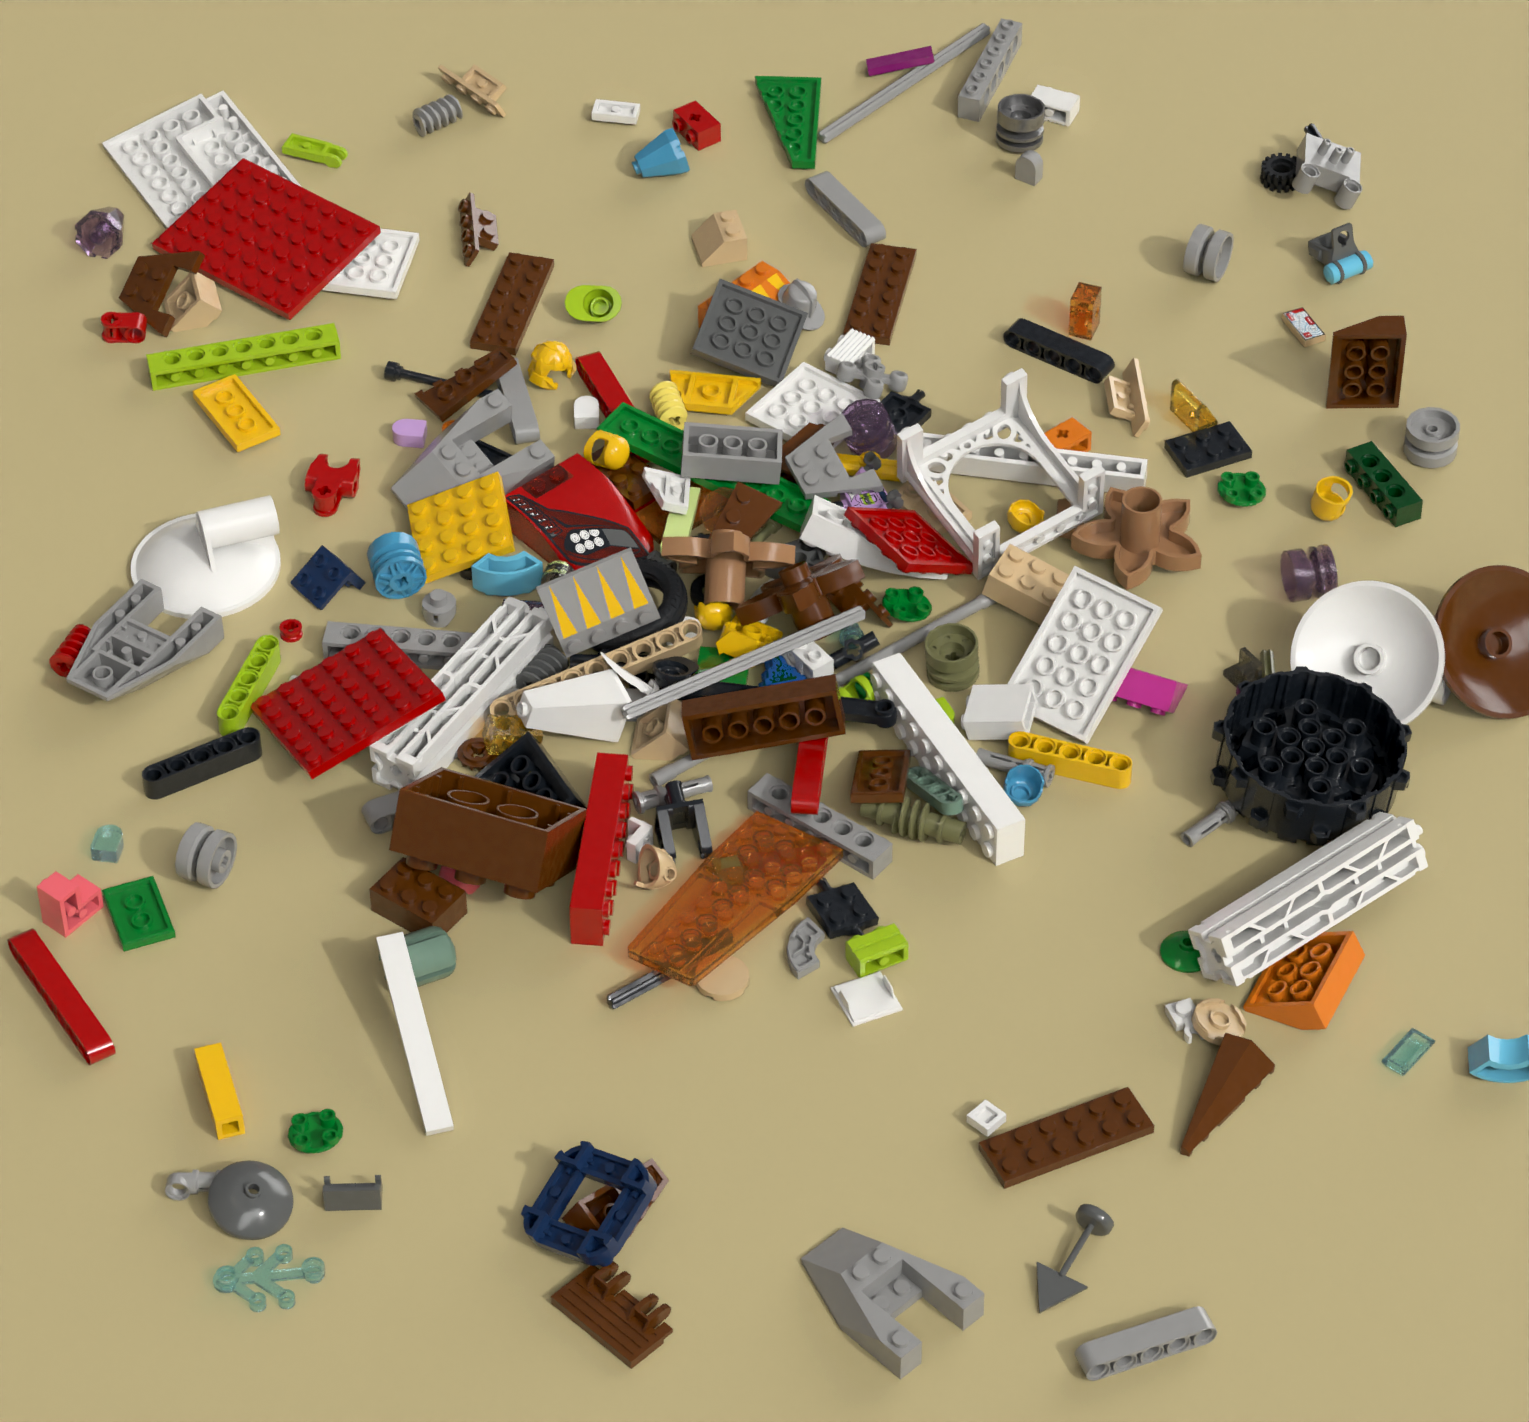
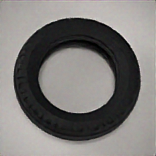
(671, 610)

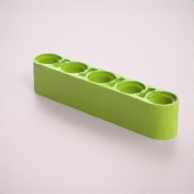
(249, 684)

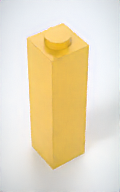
(219, 1091)

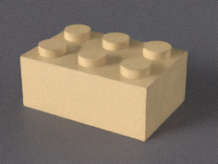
(1024, 584)

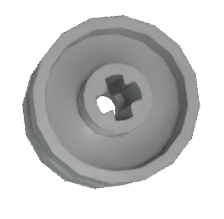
(1208, 252)
(1431, 437)
(206, 855)

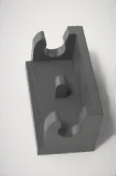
(352, 1195)

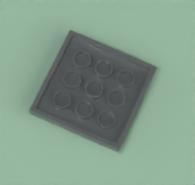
(749, 333)

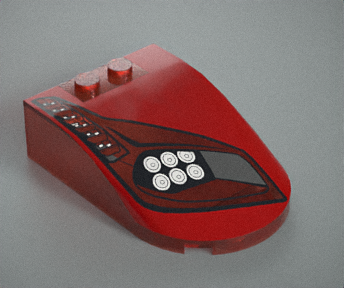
(575, 516)

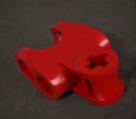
(331, 484)

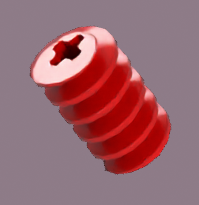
(67, 652)

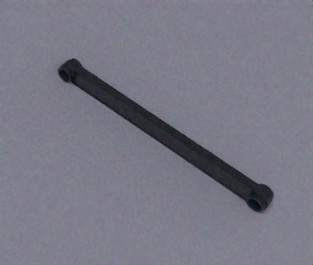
(881, 712)

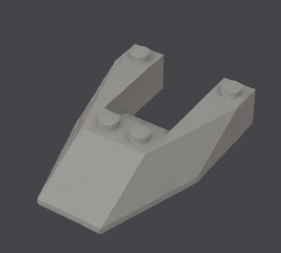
(457, 459)
(129, 655)
(874, 1283)

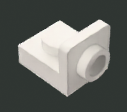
(638, 835)

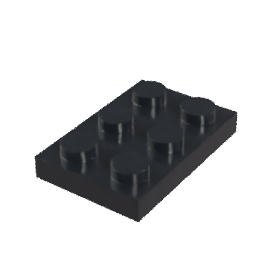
(1208, 449)

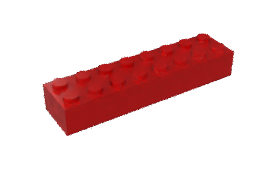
(600, 849)

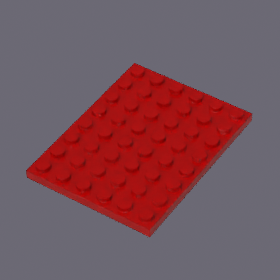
(268, 238)

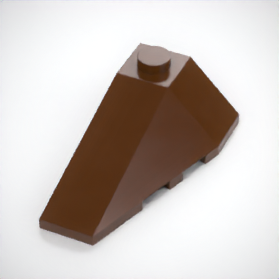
(593, 1209)

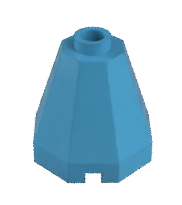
(661, 157)

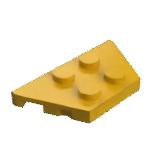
(713, 391)

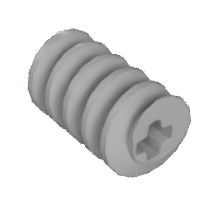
(436, 113)

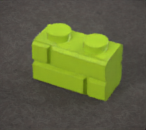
(876, 950)

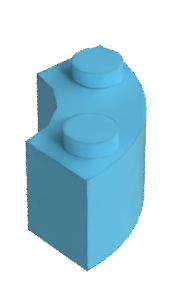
(507, 574)
(1500, 1059)

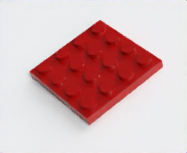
(908, 541)

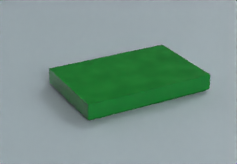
(138, 913)

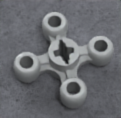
(872, 376)

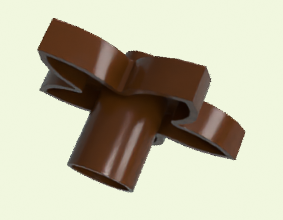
(801, 592)

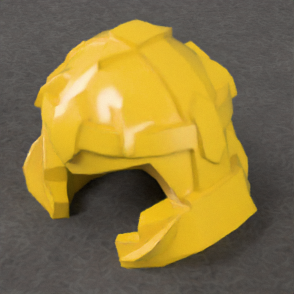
(550, 357)

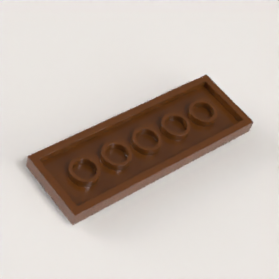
(881, 291)
(512, 303)
(1066, 1137)

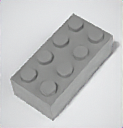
(731, 453)

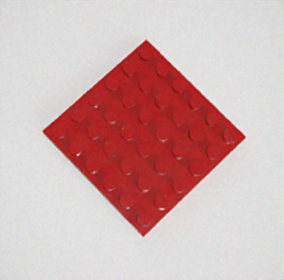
(346, 703)

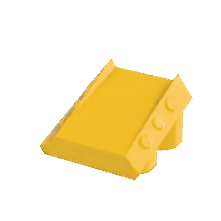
(739, 639)

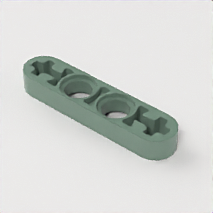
(934, 791)

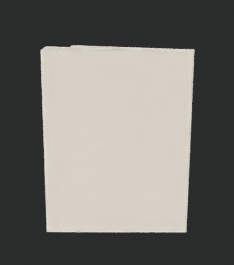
(187, 152)

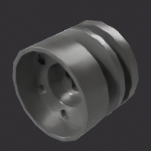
(1020, 122)

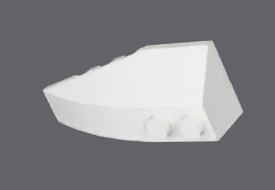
(832, 531)

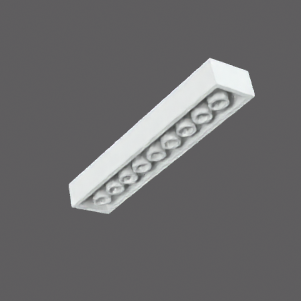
(946, 753)

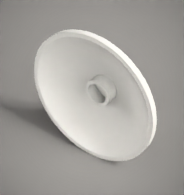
(212, 558)
(1376, 638)

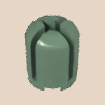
(430, 954)

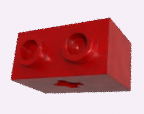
(696, 125)

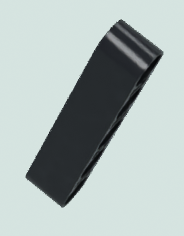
(1058, 350)
(202, 763)

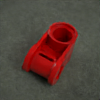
(125, 327)

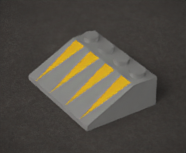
(598, 602)

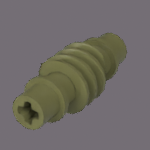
(915, 821)

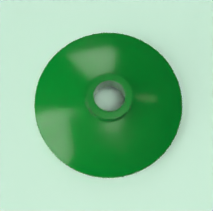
(1179, 953)

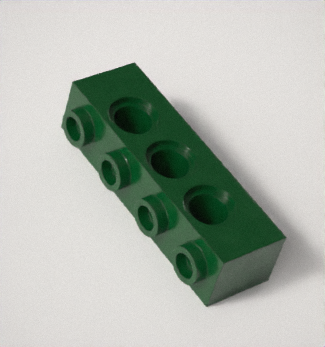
(1383, 484)

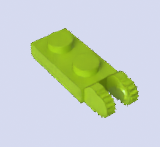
(314, 150)

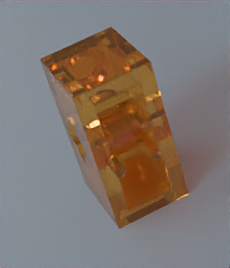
(1085, 311)

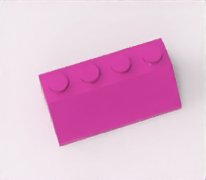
(1151, 690)

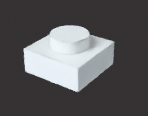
(986, 1118)

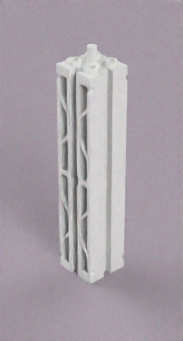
(470, 682)
(1308, 898)

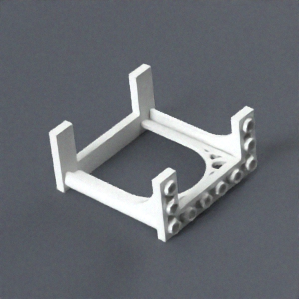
(983, 545)

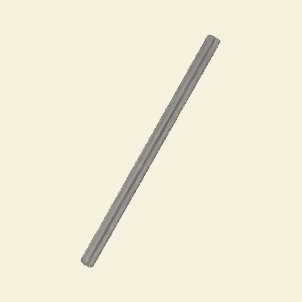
(903, 83)
(743, 662)

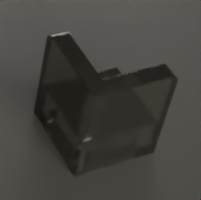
(1247, 669)

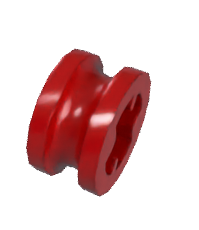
(291, 636)

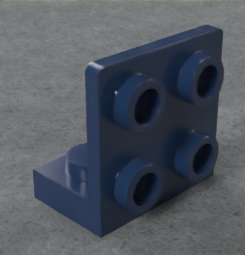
(324, 577)

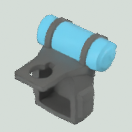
(1339, 254)

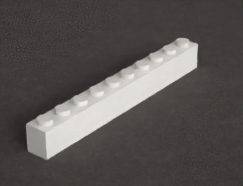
(1015, 465)

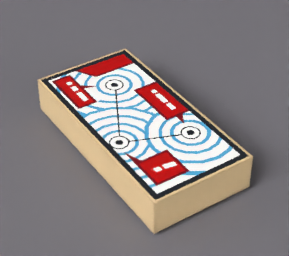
(1303, 326)

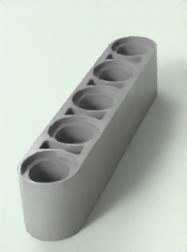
(845, 209)
(523, 419)
(1145, 1343)

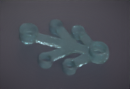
(266, 1276)

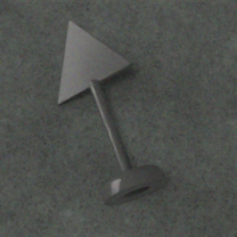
(1054, 1285)

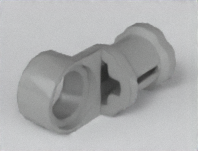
(193, 1182)

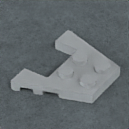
(820, 469)

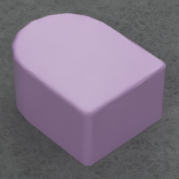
(410, 433)

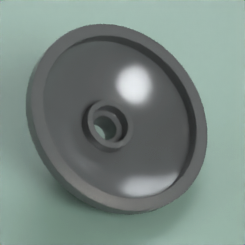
(249, 1214)

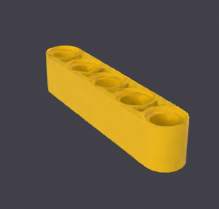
(1073, 759)

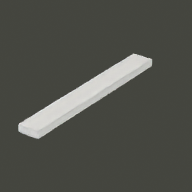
(414, 1034)

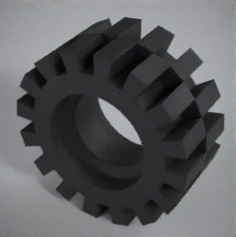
(1278, 172)

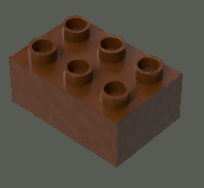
(487, 832)

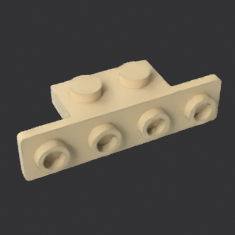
(479, 85)
(1127, 398)

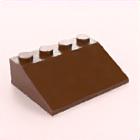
(1367, 364)

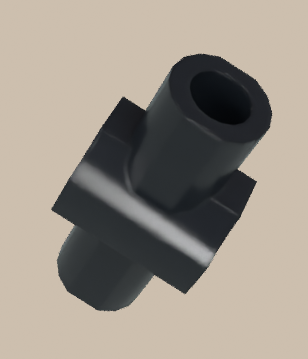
(866, 643)

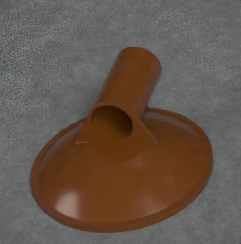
(1488, 640)

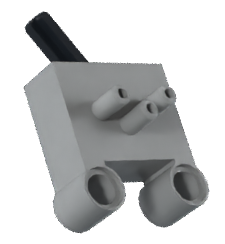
(1327, 166)

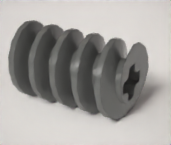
(544, 664)

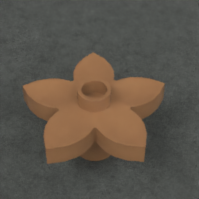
(1140, 533)
(726, 561)

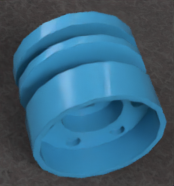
(396, 565)

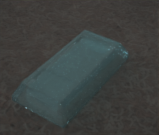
(1408, 1051)

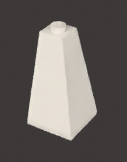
(577, 706)

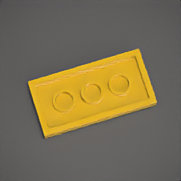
(236, 413)

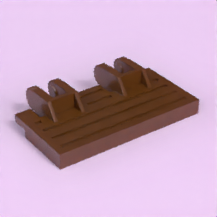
(614, 1320)

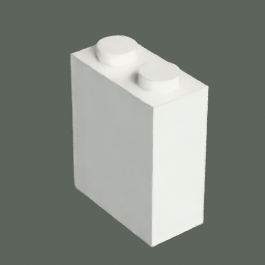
(998, 711)

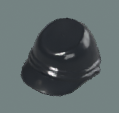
(672, 670)

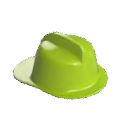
(593, 303)

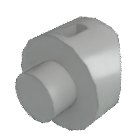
(439, 604)

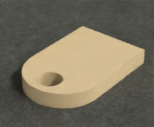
(913, 501)

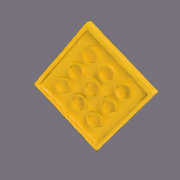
(461, 526)

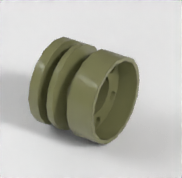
(952, 657)

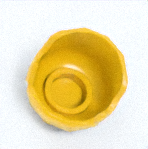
(1024, 515)
(713, 615)

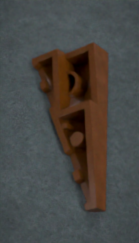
(1234, 1074)

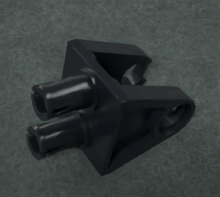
(678, 815)

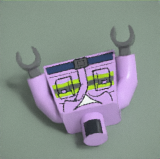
(868, 498)

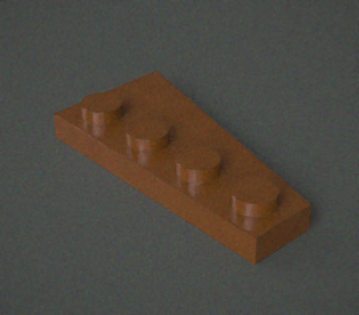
(747, 510)

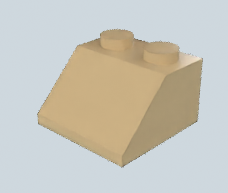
(721, 239)
(193, 303)
(660, 734)

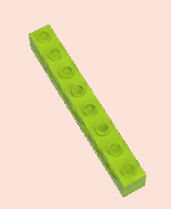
(243, 356)

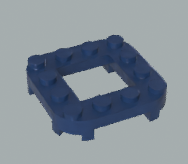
(574, 1243)

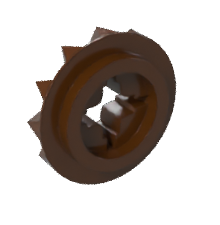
(469, 748)

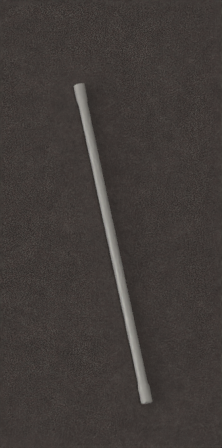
(671, 771)

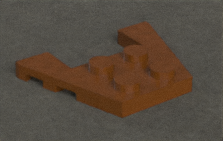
(150, 282)

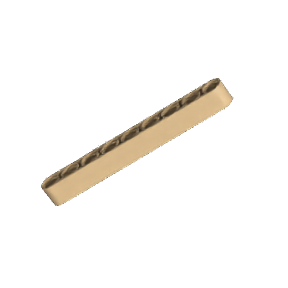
(627, 654)

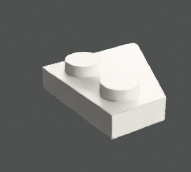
(668, 489)

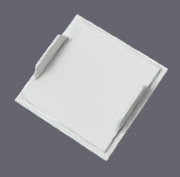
(866, 998)

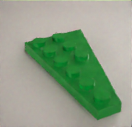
(794, 111)

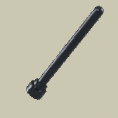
(395, 372)

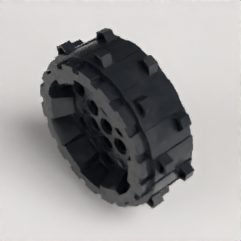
(1309, 754)

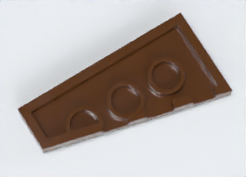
(467, 383)

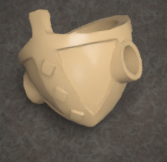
(661, 871)

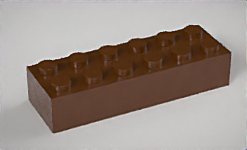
(763, 717)

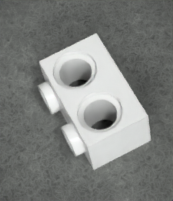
(810, 661)

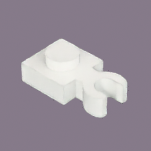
(1180, 1016)

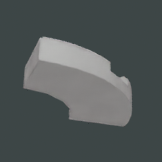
(802, 948)

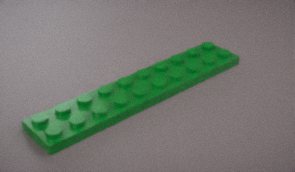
(663, 446)

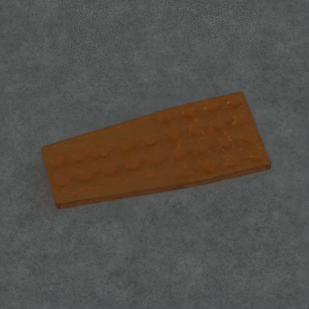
(733, 898)

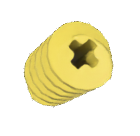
(668, 404)

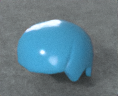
(1024, 785)

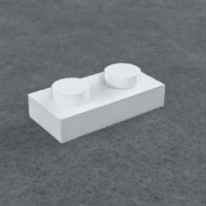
(615, 111)

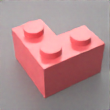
(67, 902)

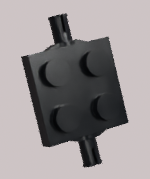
(906, 410)
(841, 909)

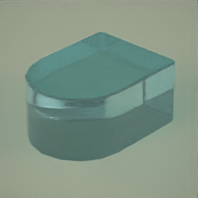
(107, 844)

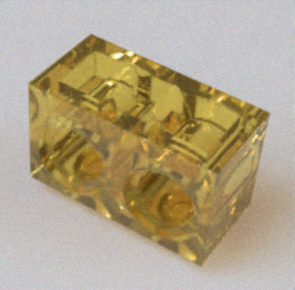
(503, 731)

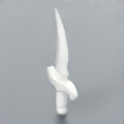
(633, 680)

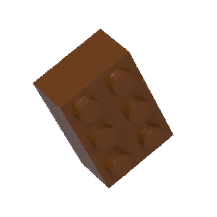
(417, 899)

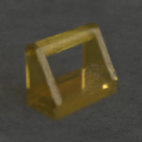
(1190, 408)

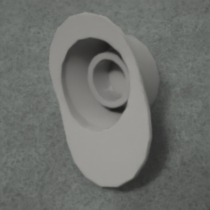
(803, 297)

